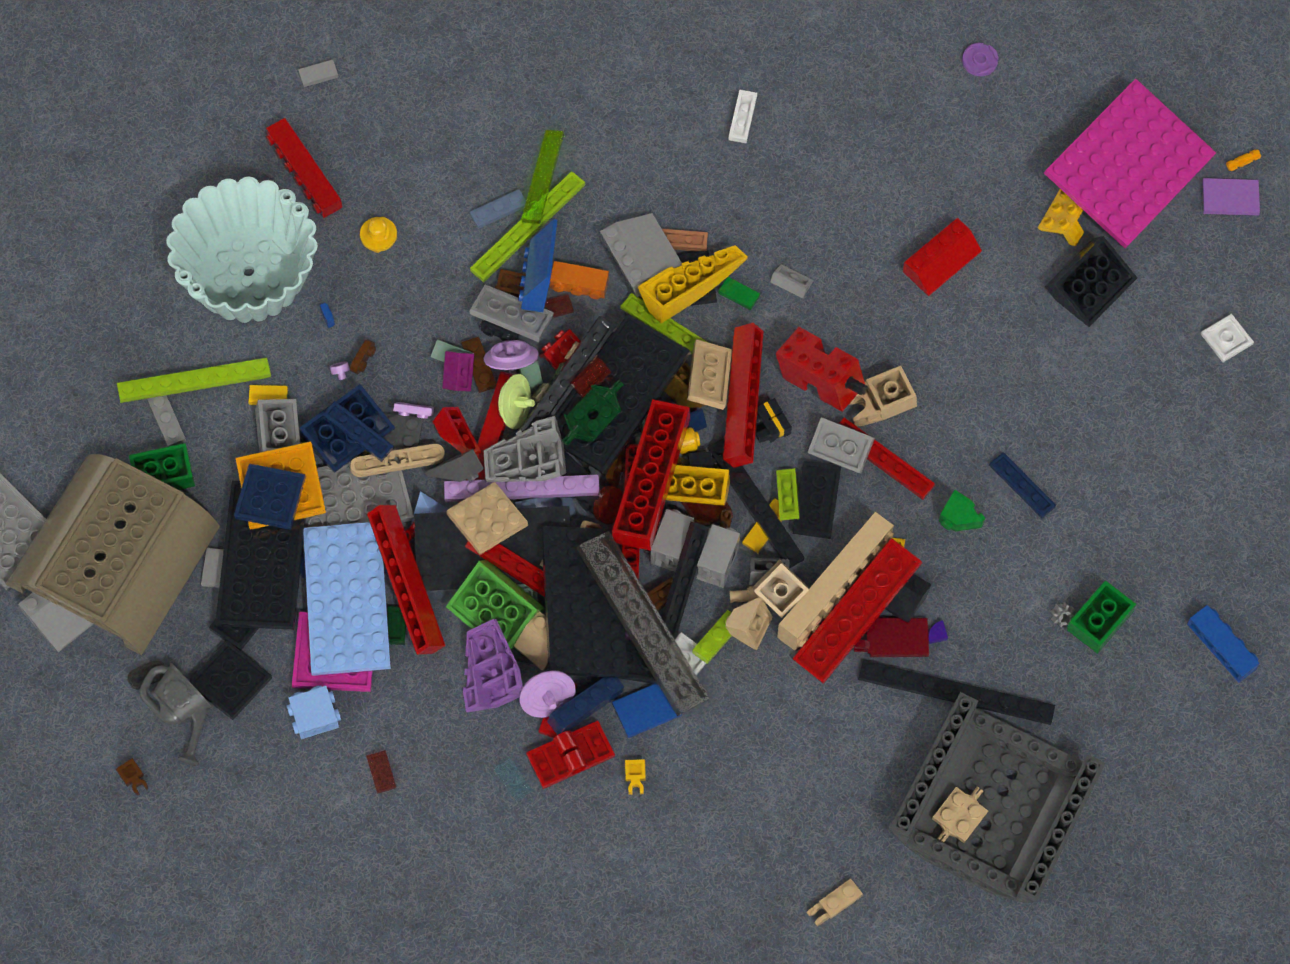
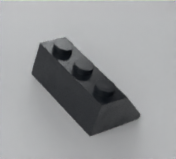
(909, 598)

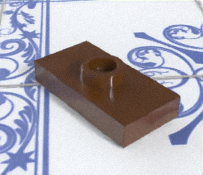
(614, 473)

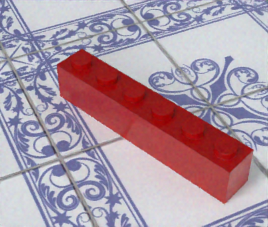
(303, 167)

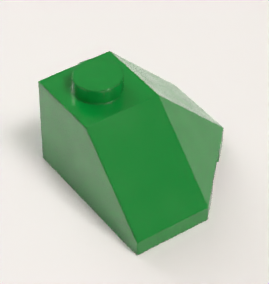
(960, 514)

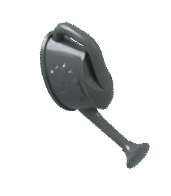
(177, 703)

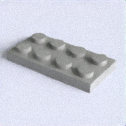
(506, 312)

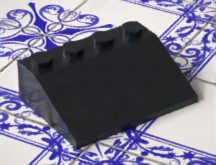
(1091, 281)

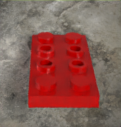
(570, 754)

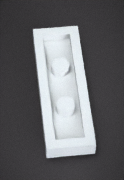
(742, 116)

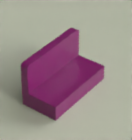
(458, 371)

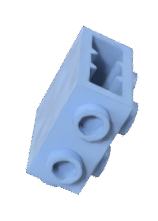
(313, 711)

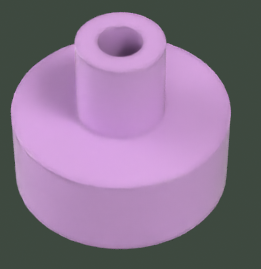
(340, 369)

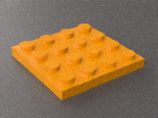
(295, 459)

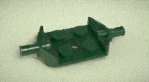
(597, 399)

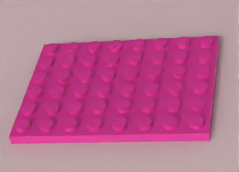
(1130, 163)

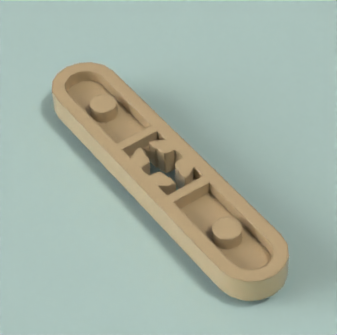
(415, 456)

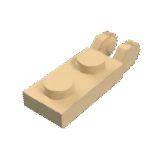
(836, 901)

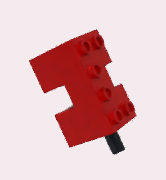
(834, 375)

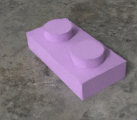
(406, 408)

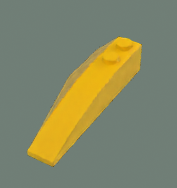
(682, 286)

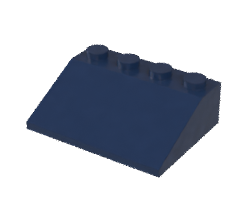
(332, 444)

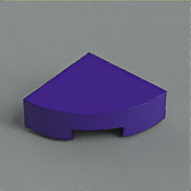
(937, 633)

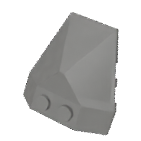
(528, 456)

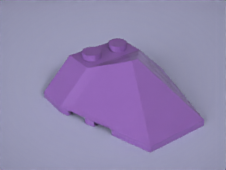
(491, 670)

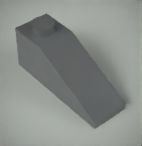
(458, 468)

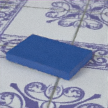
(643, 710)

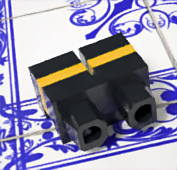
(772, 421)

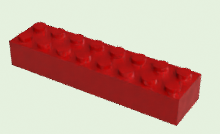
(651, 475)

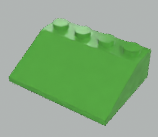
(493, 595)

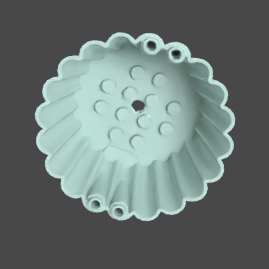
(239, 230)

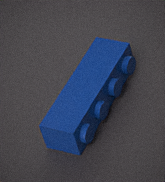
(1223, 643)

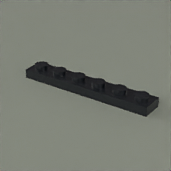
(684, 576)

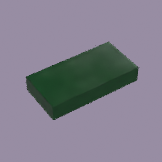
(396, 626)

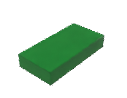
(739, 293)

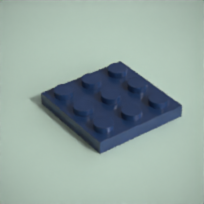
(269, 496)

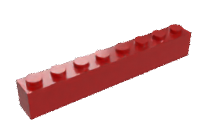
(743, 395)
(406, 579)

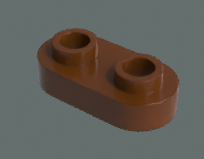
(359, 362)

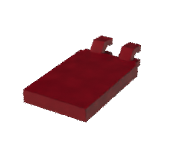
(896, 638)

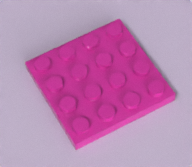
(302, 674)

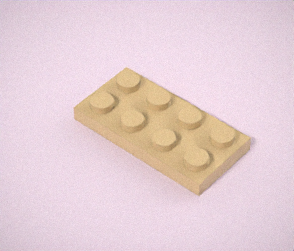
(709, 374)

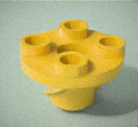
(378, 234)

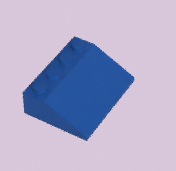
(538, 269)

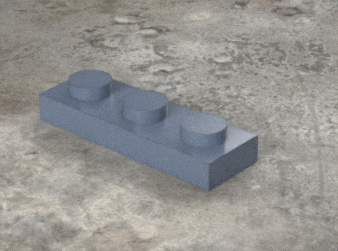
(498, 209)

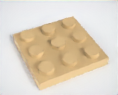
(487, 518)

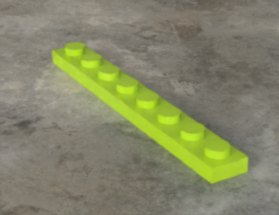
(522, 232)
(193, 380)

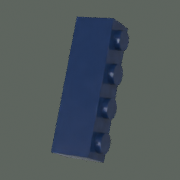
(585, 704)

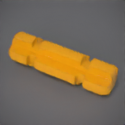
(1243, 160)

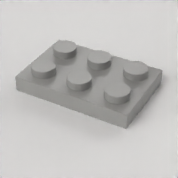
(841, 445)

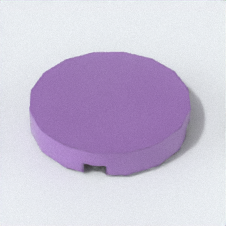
(975, 61)

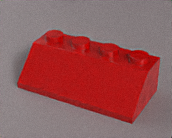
(942, 257)

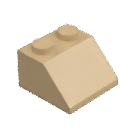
(533, 641)

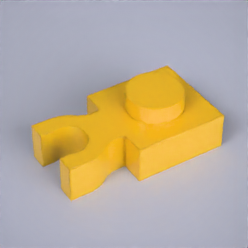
(635, 773)

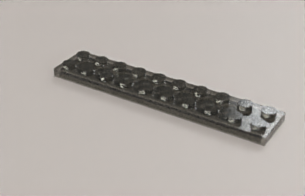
(643, 623)

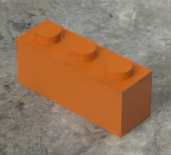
(579, 280)

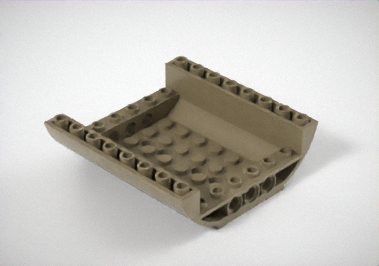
(143, 561)

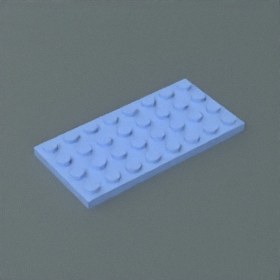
(346, 599)

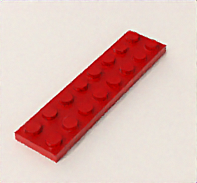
(857, 610)

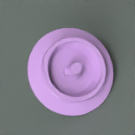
(511, 355)
(546, 693)

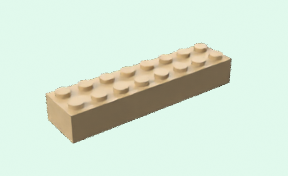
(835, 582)

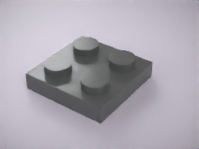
(406, 431)

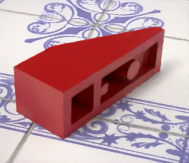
(455, 430)

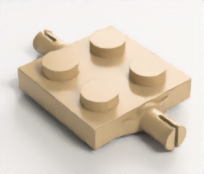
(960, 815)

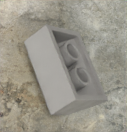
(277, 424)

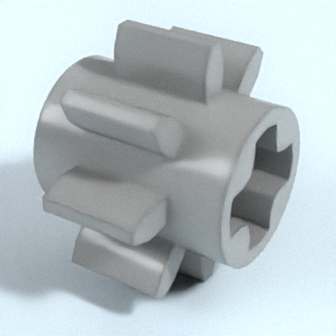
(1062, 614)

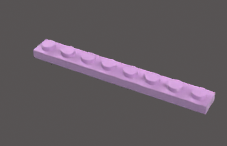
(556, 487)

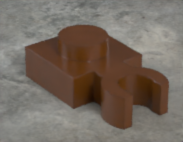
(131, 774)

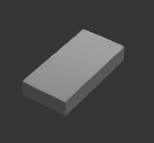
(318, 73)
(212, 568)

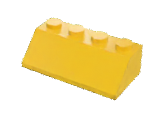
(699, 485)

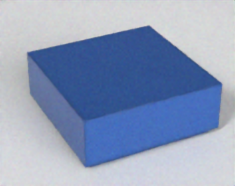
(327, 315)

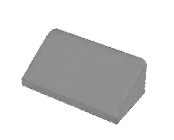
(791, 281)

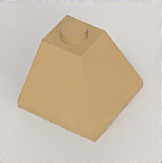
(749, 622)

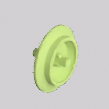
(515, 401)

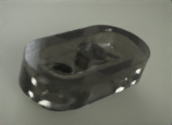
(141, 672)

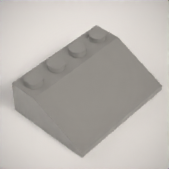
(640, 249)
(52, 621)

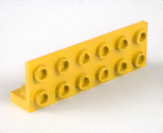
(1063, 218)

